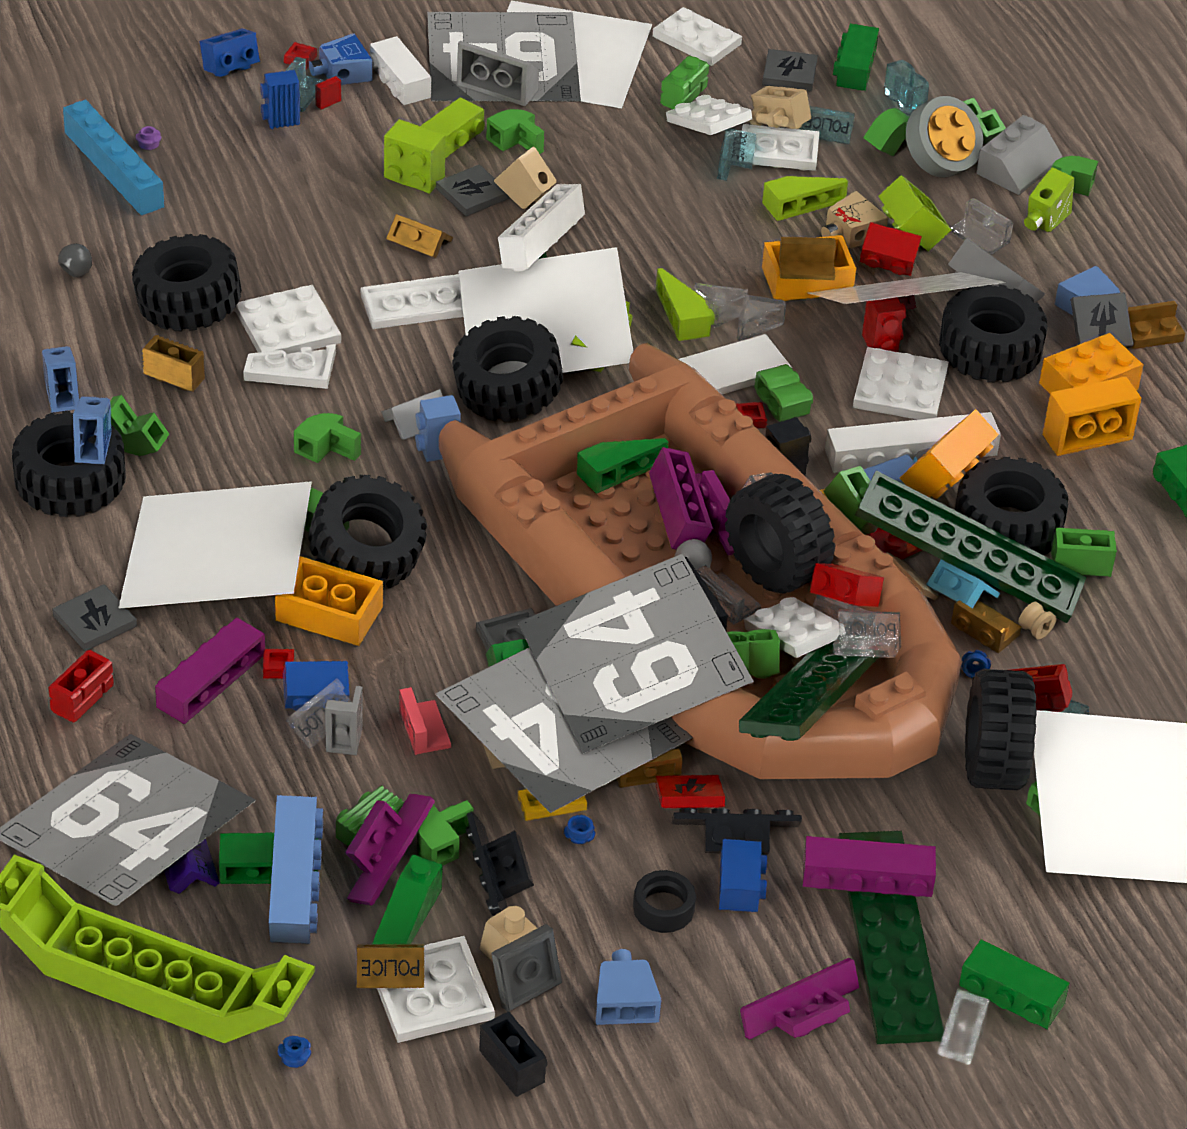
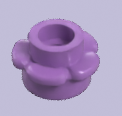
(148, 138)

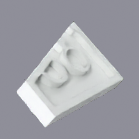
(298, 369)

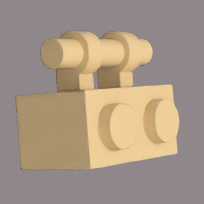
(780, 107)

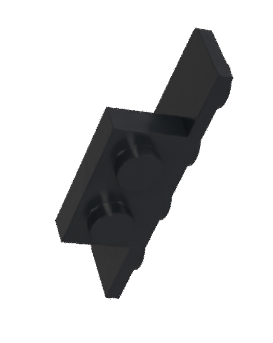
(748, 826)
(501, 862)

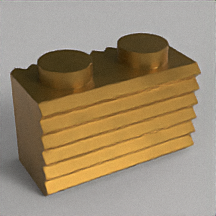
(173, 363)

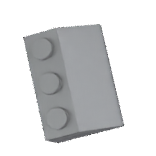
(496, 74)
(1018, 155)
(977, 262)

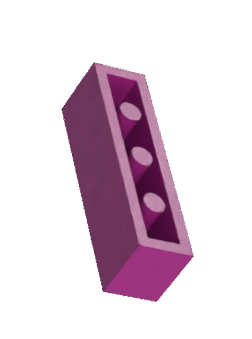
(679, 497)
(209, 670)
(869, 866)

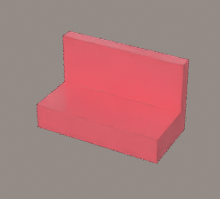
(422, 723)

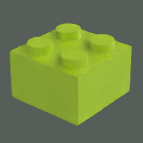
(414, 156)
(914, 212)

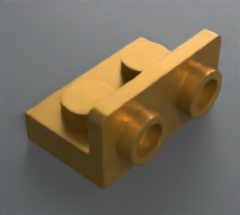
(1155, 325)
(985, 625)

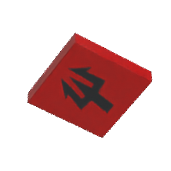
(690, 791)

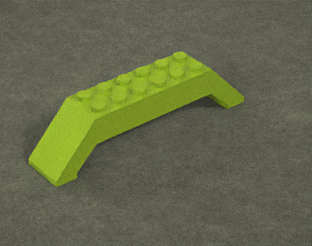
(142, 965)

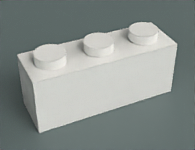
(400, 70)

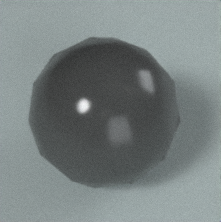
(75, 259)

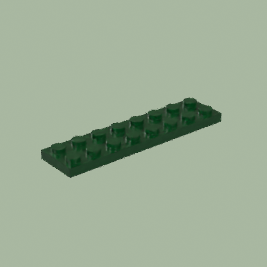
(970, 546)
(804, 694)
(894, 960)

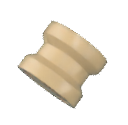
(1037, 620)

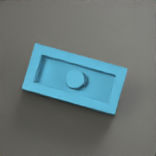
(958, 584)

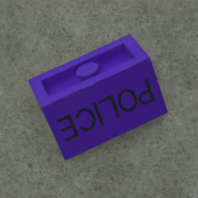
(192, 866)

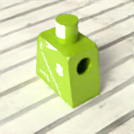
(1050, 201)

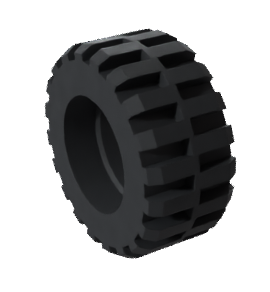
(186, 282)
(991, 356)
(510, 393)
(1017, 486)
(64, 488)
(375, 502)
(779, 532)
(1000, 729)

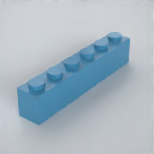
(113, 157)

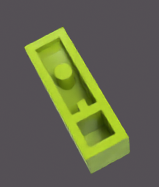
(800, 195)
(684, 307)

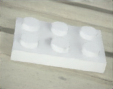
(697, 36)
(708, 115)
(784, 147)
(797, 626)

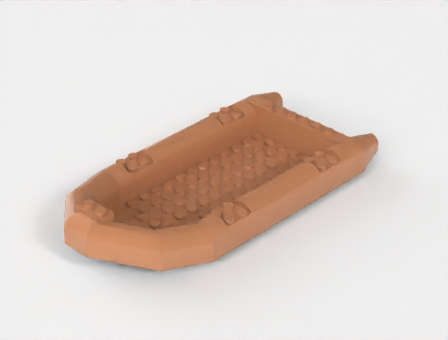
(580, 540)

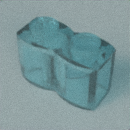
(905, 86)

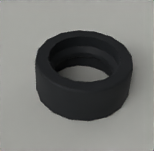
(664, 920)

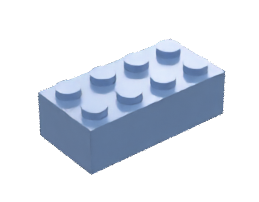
(293, 866)

